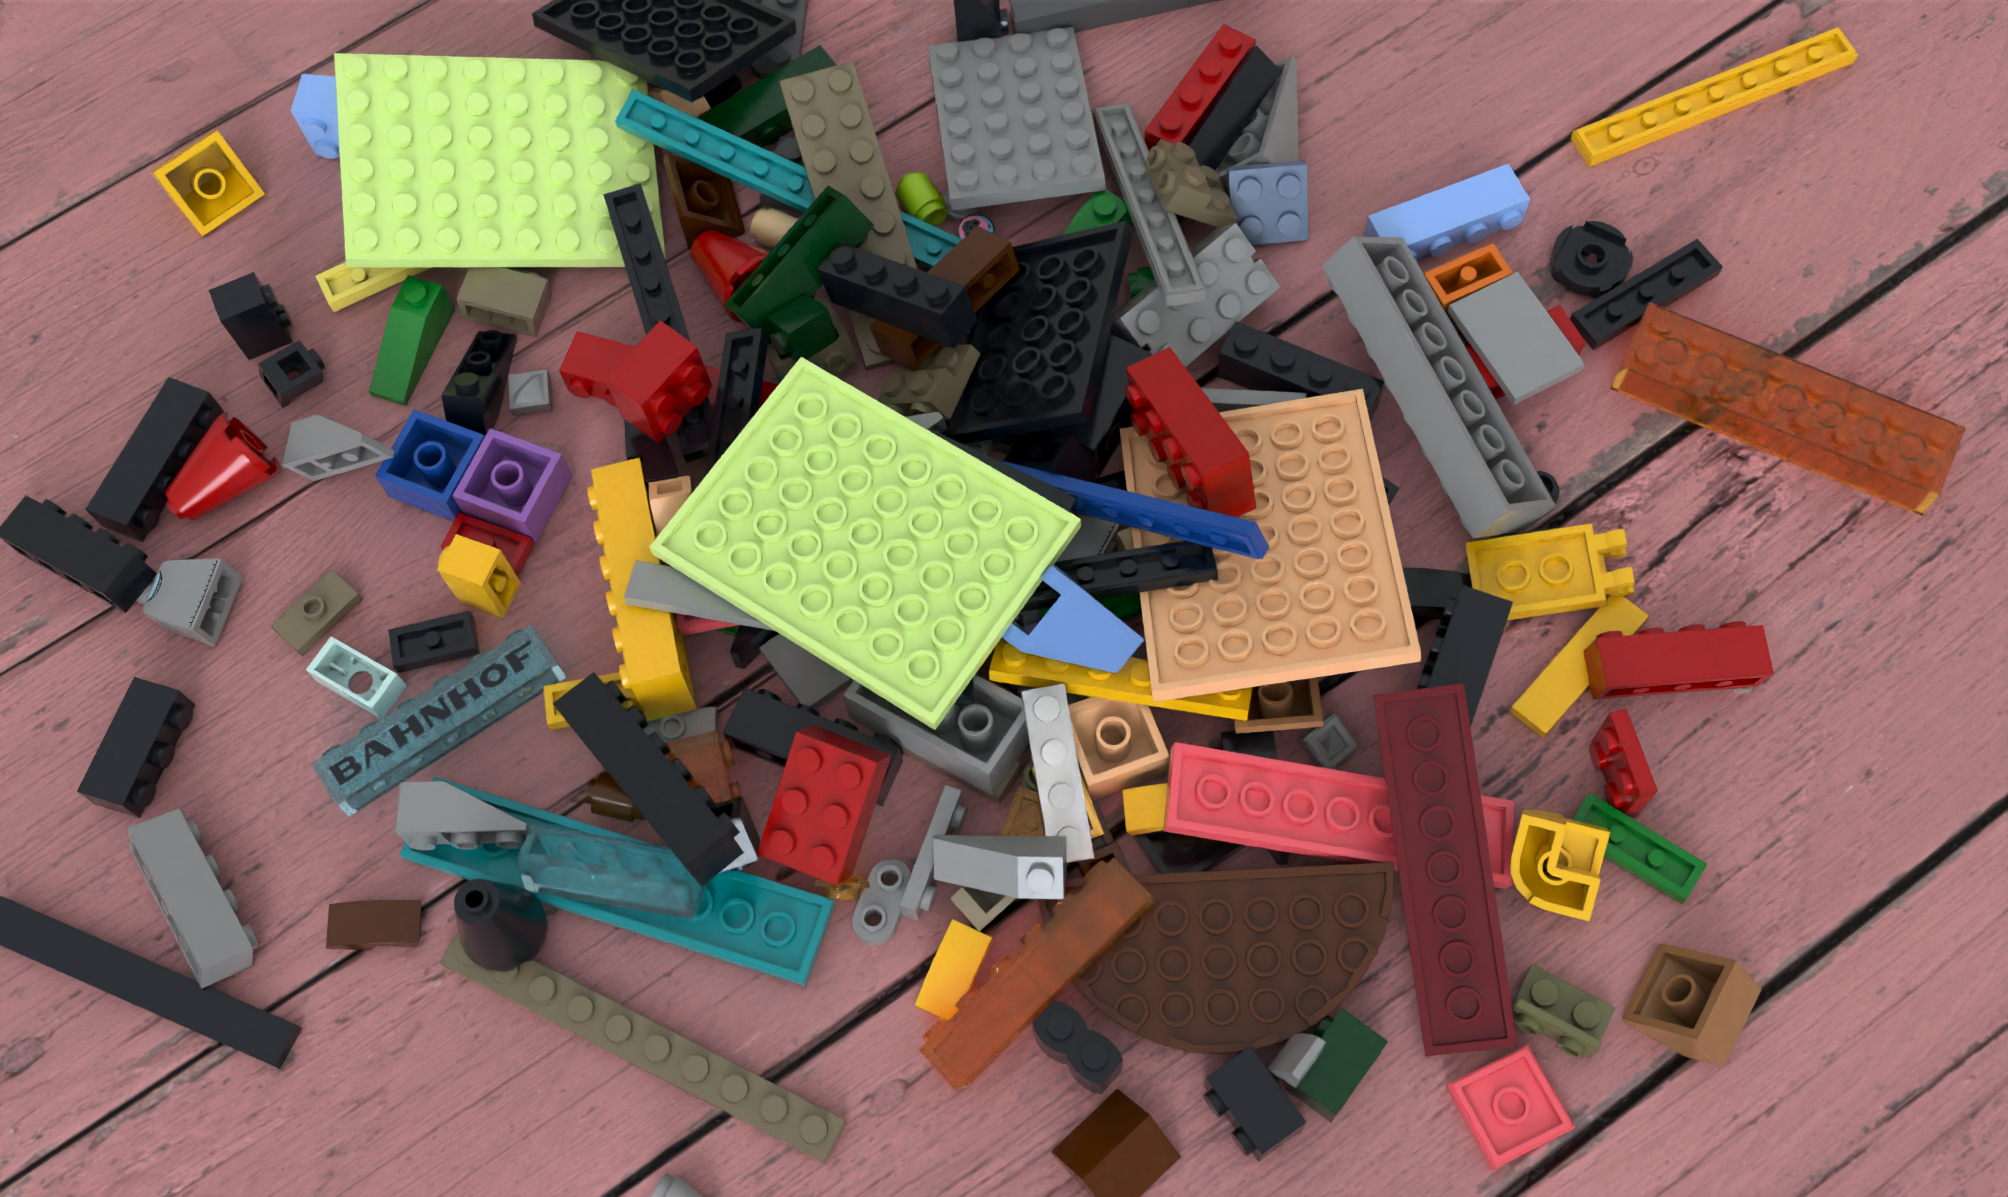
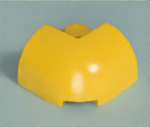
(1558, 862)

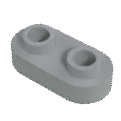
(882, 901)

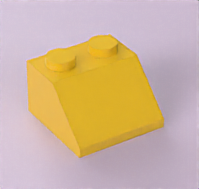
(207, 182)

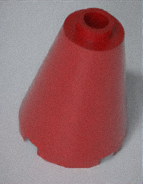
(725, 263)
(220, 469)

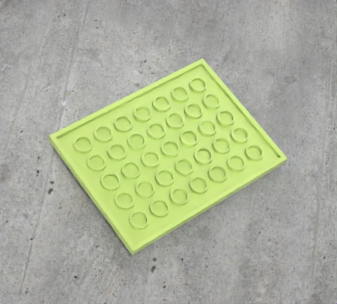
(485, 160)
(867, 540)

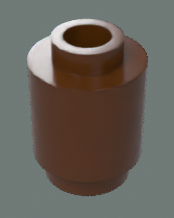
(610, 800)

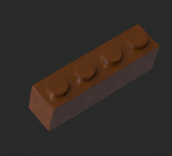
(979, 263)

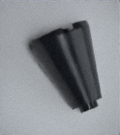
(499, 923)

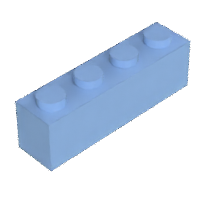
(1454, 213)

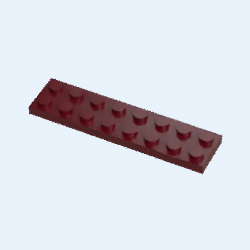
(1445, 870)

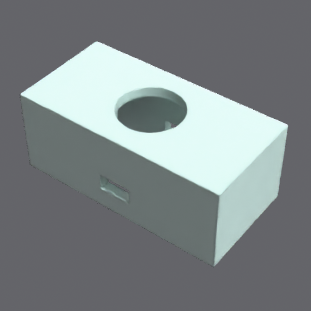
(339, 663)

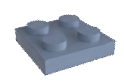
(1270, 201)

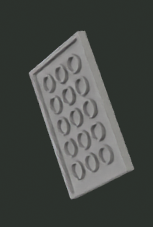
(1015, 119)

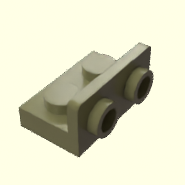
(1561, 1013)

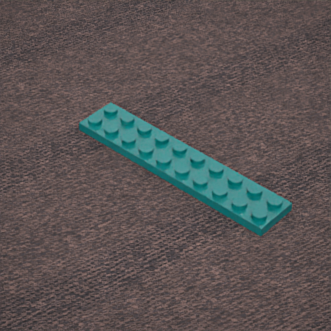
(737, 921)

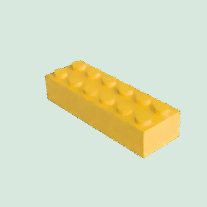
(649, 640)

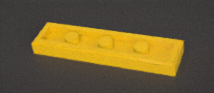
(1567, 674)

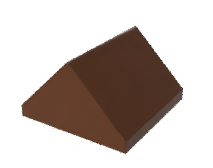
(702, 199)
(1117, 1150)

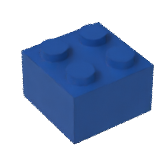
(429, 464)

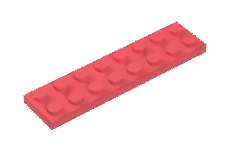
(1300, 808)

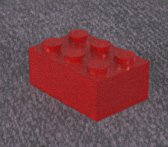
(824, 804)

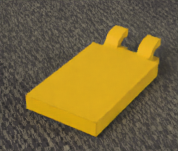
(1550, 569)

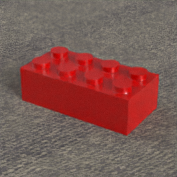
(1189, 436)

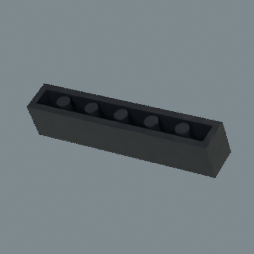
(649, 779)

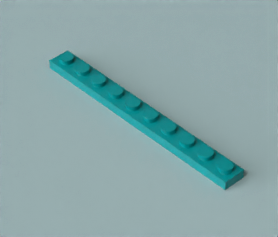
(752, 165)

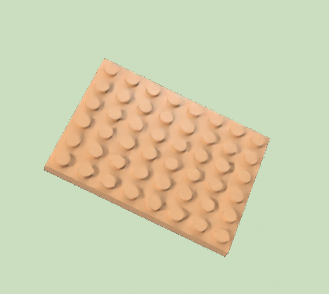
(1329, 584)

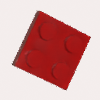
(1623, 764)

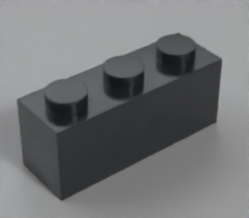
(137, 747)

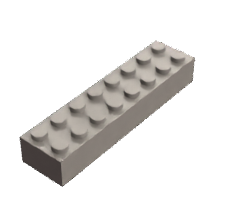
(1437, 386)

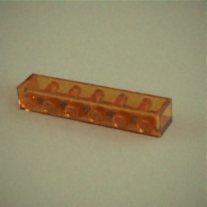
(1035, 974)

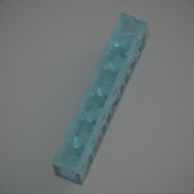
(437, 720)

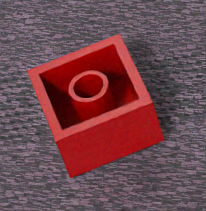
(659, 382)

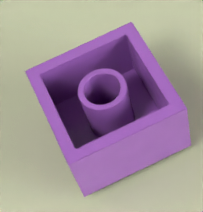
(513, 484)

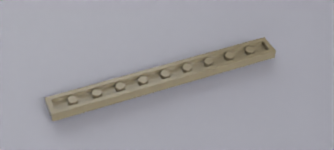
(659, 1052)

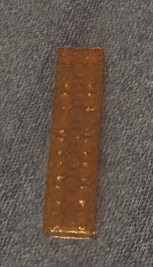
(1789, 409)

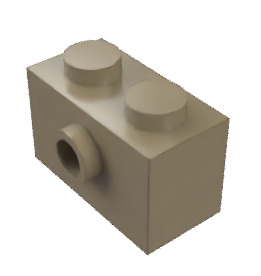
(504, 298)

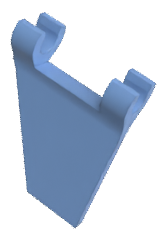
(1077, 629)

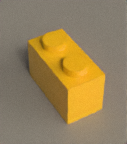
(478, 575)

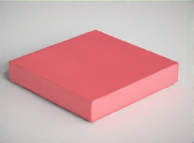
(1510, 1107)

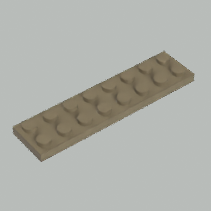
(844, 153)

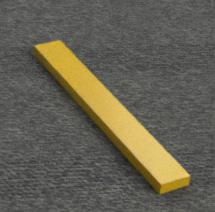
(1713, 96)

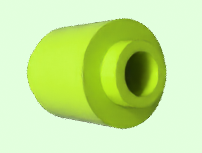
(921, 198)

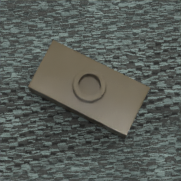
(317, 612)

